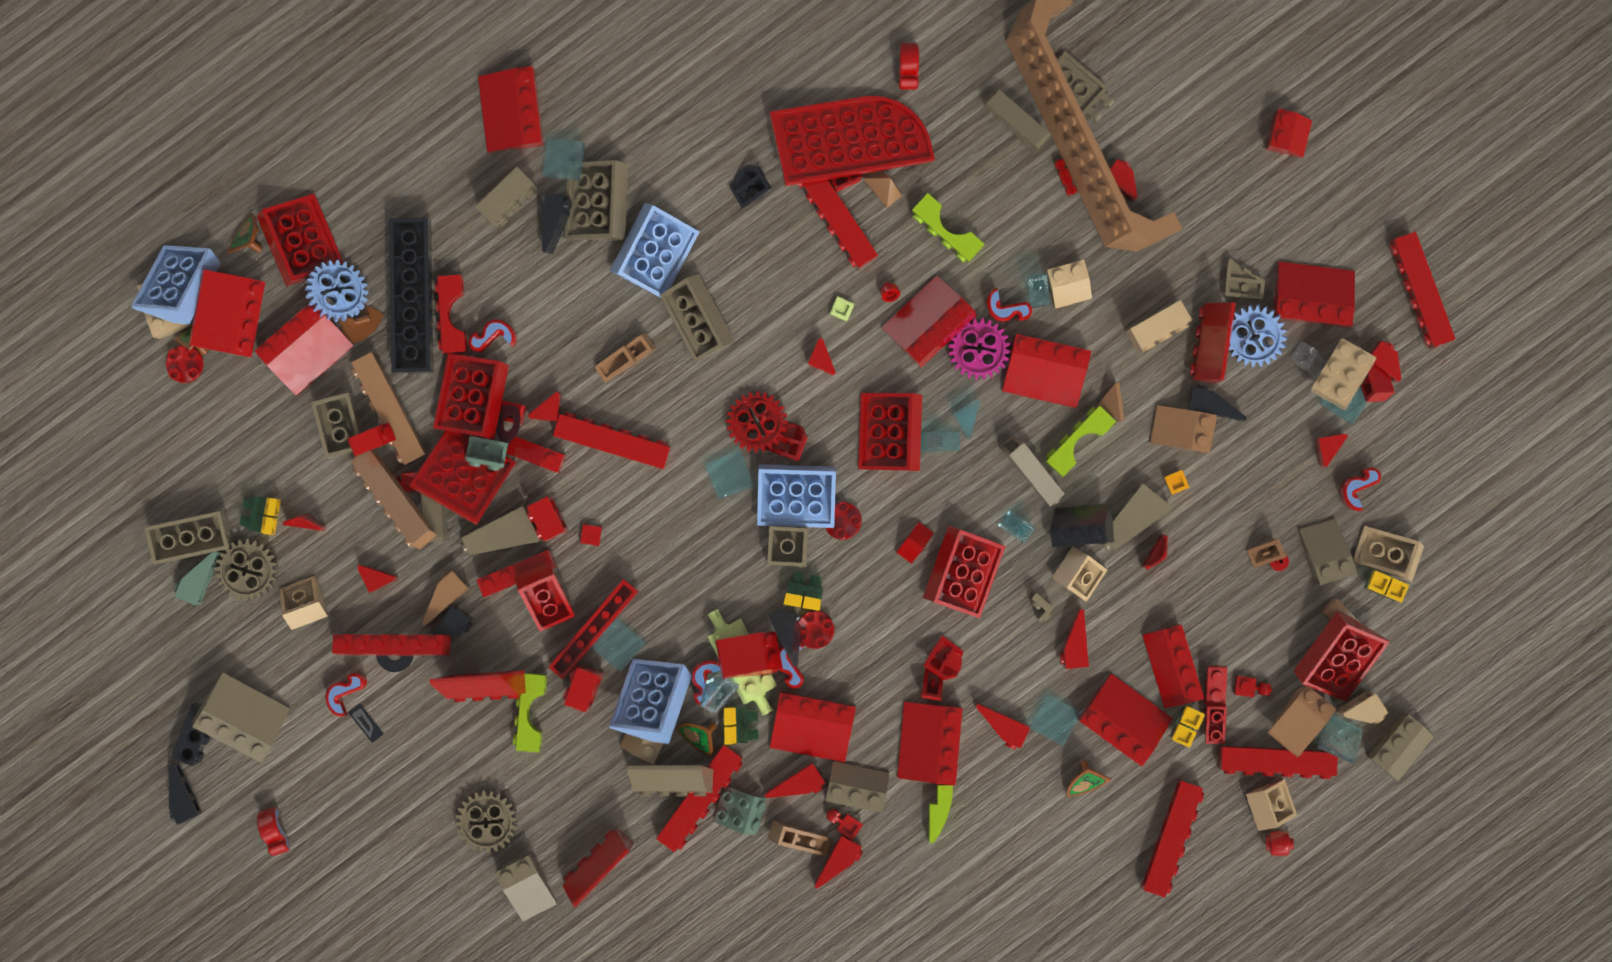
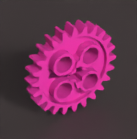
(977, 366)

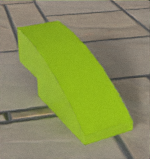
(939, 810)

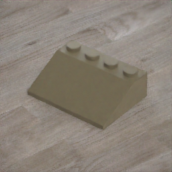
(598, 202)
(240, 717)

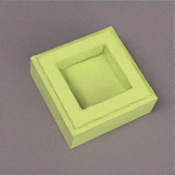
(842, 308)

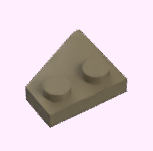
(1242, 283)

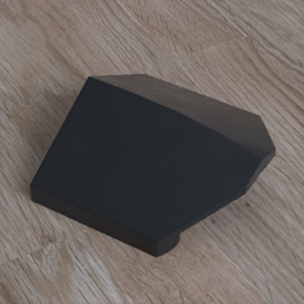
(749, 185)

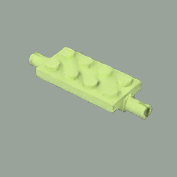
(750, 687)

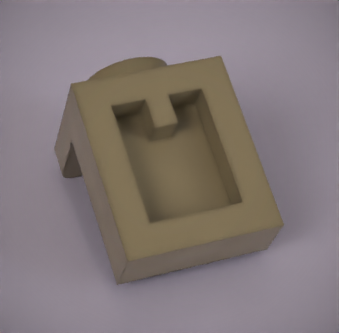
(1040, 603)

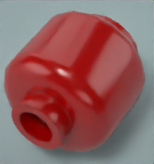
(1279, 843)

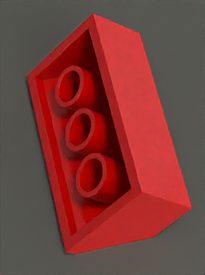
(1173, 666)

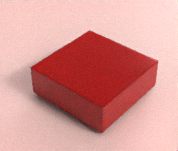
(591, 535)

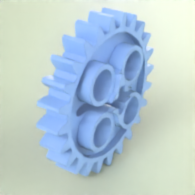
(332, 274)
(1272, 328)

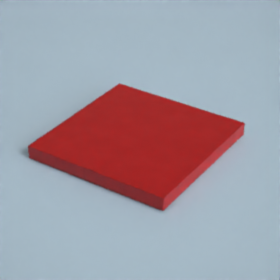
(456, 484)

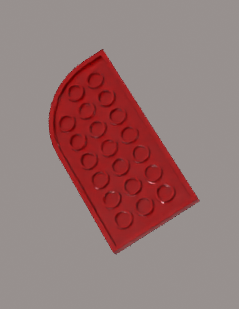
(848, 139)

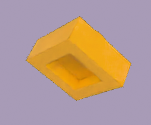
(1176, 482)

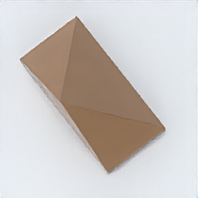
(883, 187)
(1113, 403)
(1266, 552)

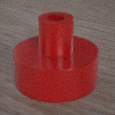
(889, 292)
(1275, 565)

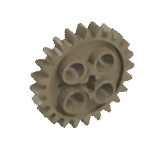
(241, 586)
(488, 838)

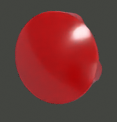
(184, 364)
(846, 521)
(816, 629)

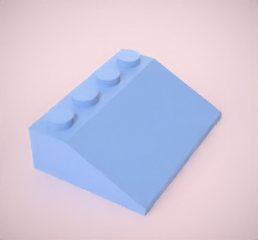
(654, 250)
(174, 283)
(796, 495)
(651, 700)

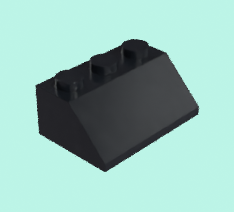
(1082, 525)

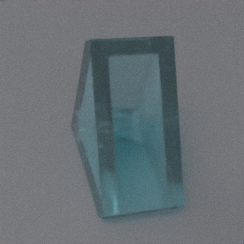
(1038, 290)
(966, 418)
(940, 441)
(1017, 527)
(717, 692)

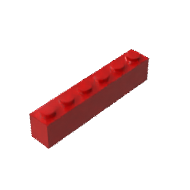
(840, 222)
(1422, 290)
(612, 441)
(593, 629)
(391, 645)
(1276, 761)
(694, 807)
(1172, 838)

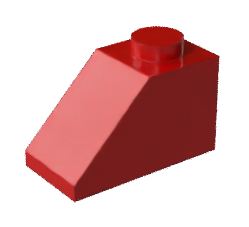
(1124, 178)
(1387, 359)
(1377, 385)
(371, 439)

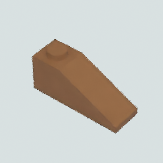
(446, 593)
(799, 838)

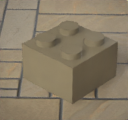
(787, 546)

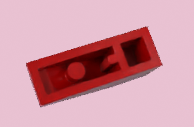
(536, 454)
(1075, 646)
(1008, 729)
(802, 782)
(841, 858)

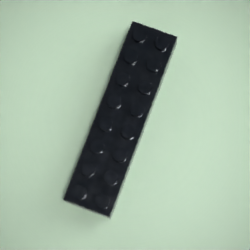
(411, 295)

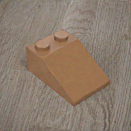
(1183, 429)
(1301, 720)

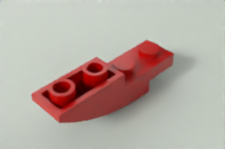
(1215, 704)

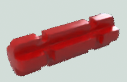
(1065, 177)

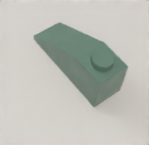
(195, 583)

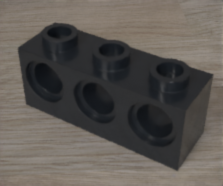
(187, 741)

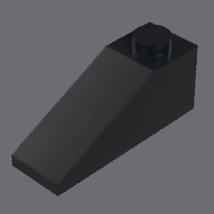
(554, 216)
(1209, 402)
(454, 623)
(788, 630)
(181, 797)

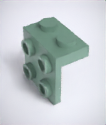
(486, 452)
(740, 811)

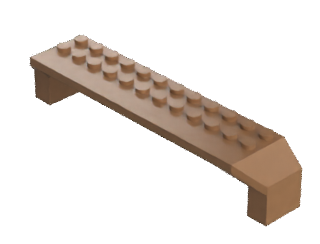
(1073, 137)

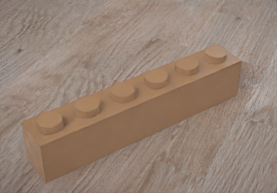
(388, 407)
(393, 498)

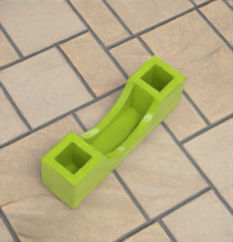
(964, 245)
(1062, 458)
(528, 736)

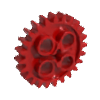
(772, 414)

